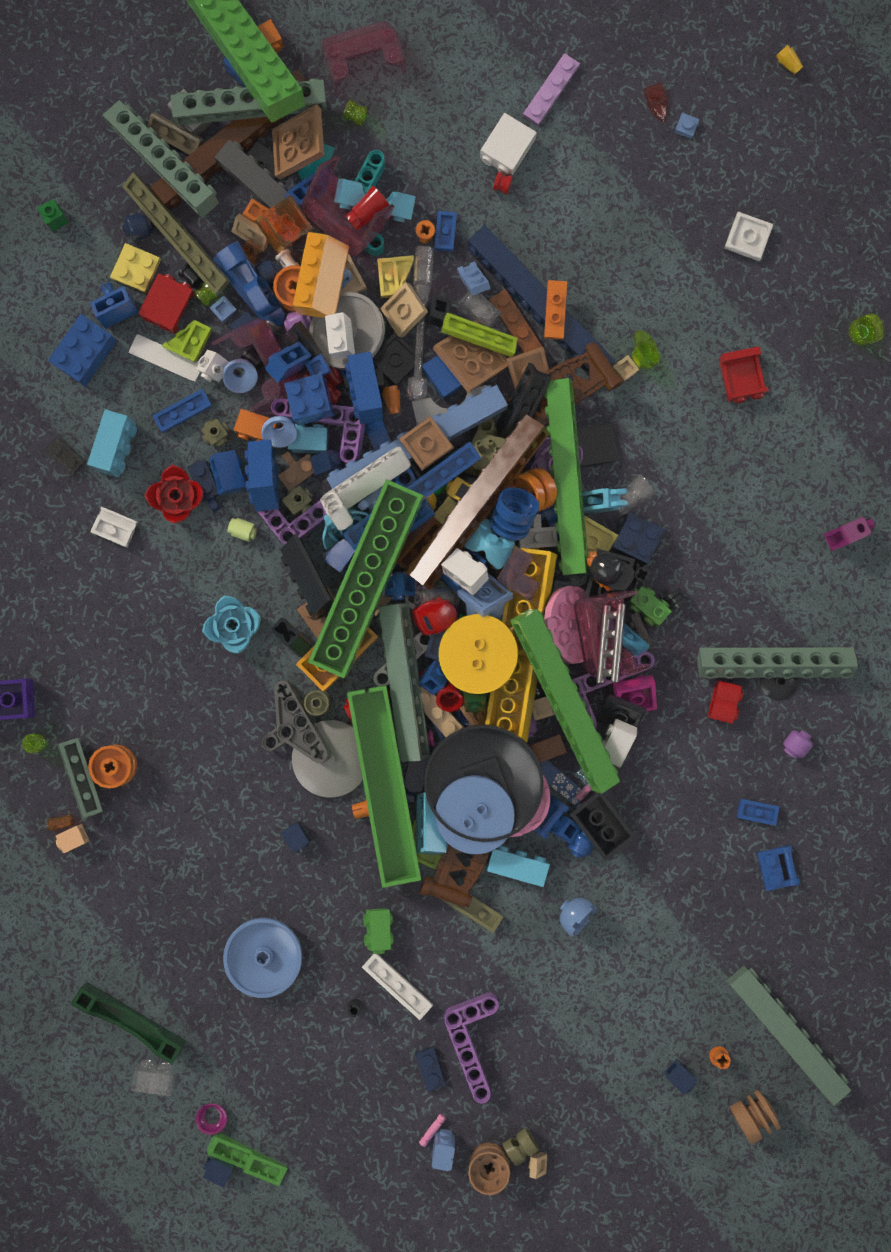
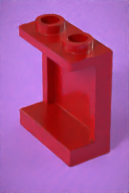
(166, 303)
(743, 375)

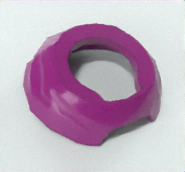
(207, 1128)

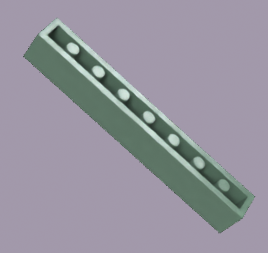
(403, 682)
(792, 1039)

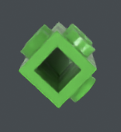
(649, 606)
(378, 930)

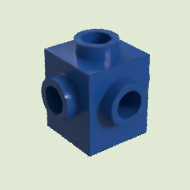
(400, 586)

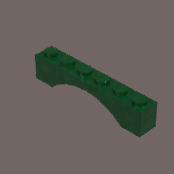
(103, 1006)

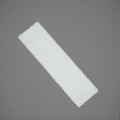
(156, 354)

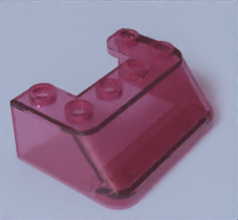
(360, 42)

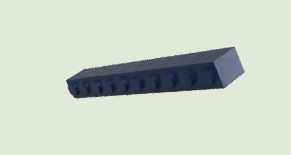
(527, 289)

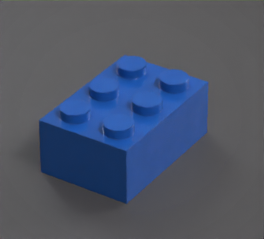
(82, 350)
(364, 388)
(262, 475)

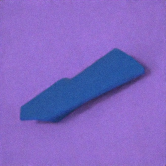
(248, 284)

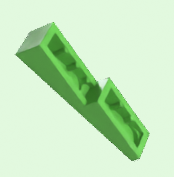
(248, 1159)

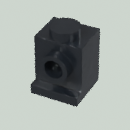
(437, 309)

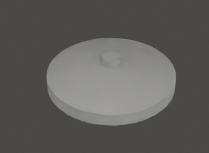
(366, 327)
(342, 770)

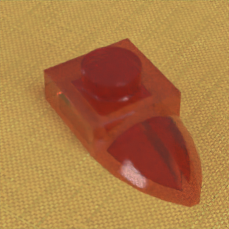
(657, 101)

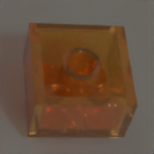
(283, 224)

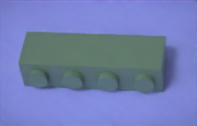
(80, 778)

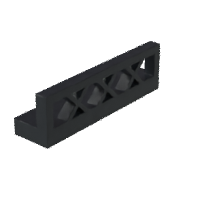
(524, 399)

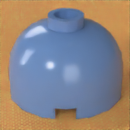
(576, 915)

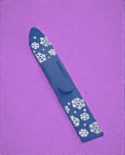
(560, 782)

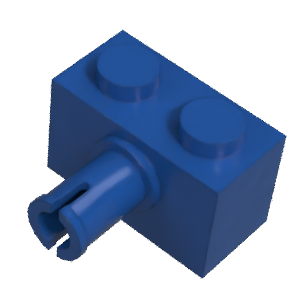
(114, 305)

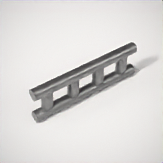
(617, 634)

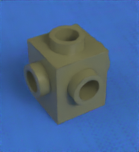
(219, 439)
(292, 497)

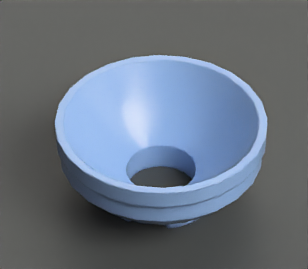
(240, 383)
(279, 437)

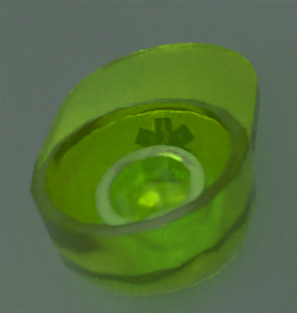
(866, 330)
(645, 353)

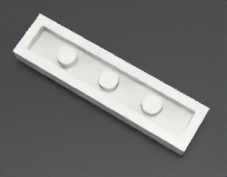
(397, 986)

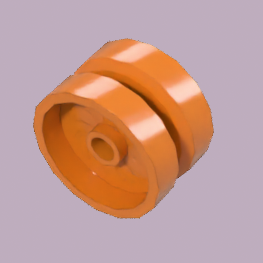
(285, 286)
(539, 484)
(101, 766)

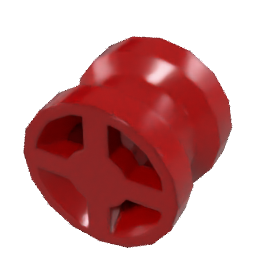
(502, 183)

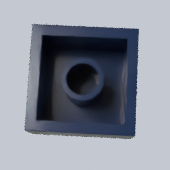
(637, 539)

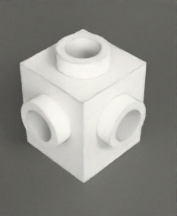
(211, 366)

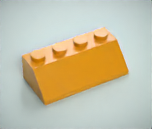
(320, 276)
(325, 679)

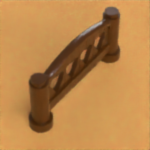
(600, 374)
(445, 887)

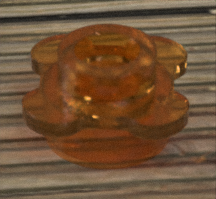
(256, 250)

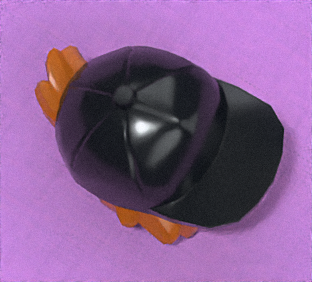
(610, 571)

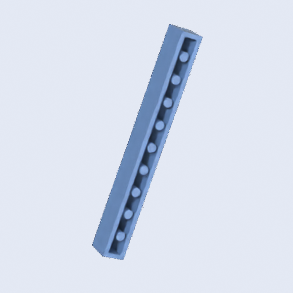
(452, 423)

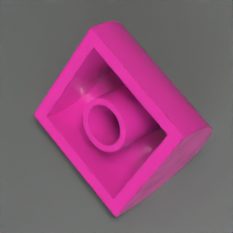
(638, 691)

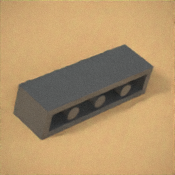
(250, 175)

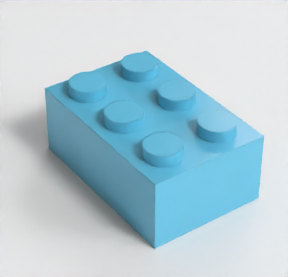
(112, 443)

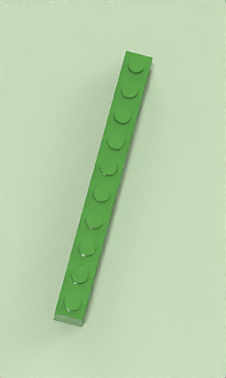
(567, 477)
(565, 700)

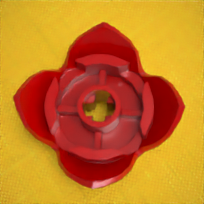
(174, 480)

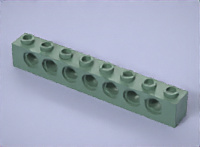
(239, 109)
(161, 158)
(776, 662)

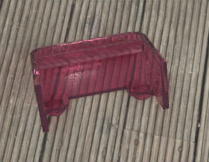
(330, 218)
(260, 335)
(589, 621)

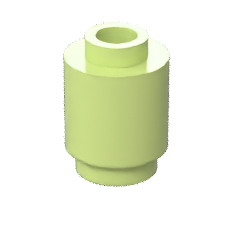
(242, 529)

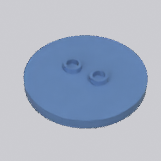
(476, 809)

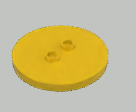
(478, 654)

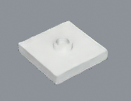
(748, 236)

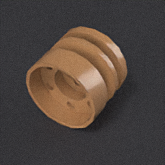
(755, 1117)
(490, 1180)

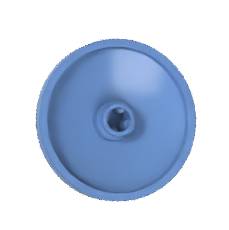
(262, 957)

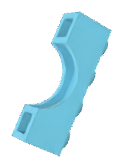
(351, 192)

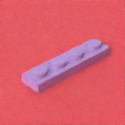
(551, 89)

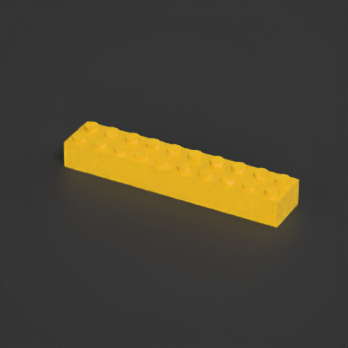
(513, 702)

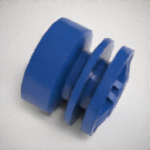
(514, 513)

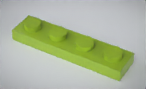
(479, 335)

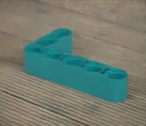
(374, 171)

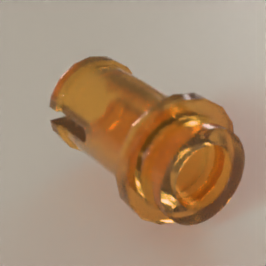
(59, 822)

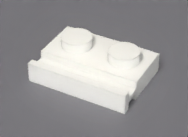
(114, 527)

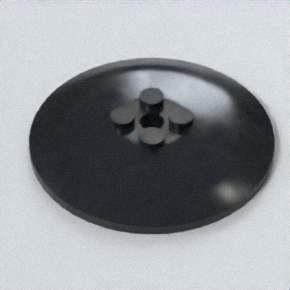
(488, 753)

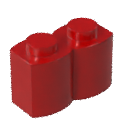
(725, 701)

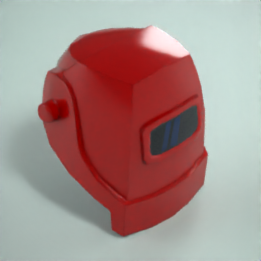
(434, 616)

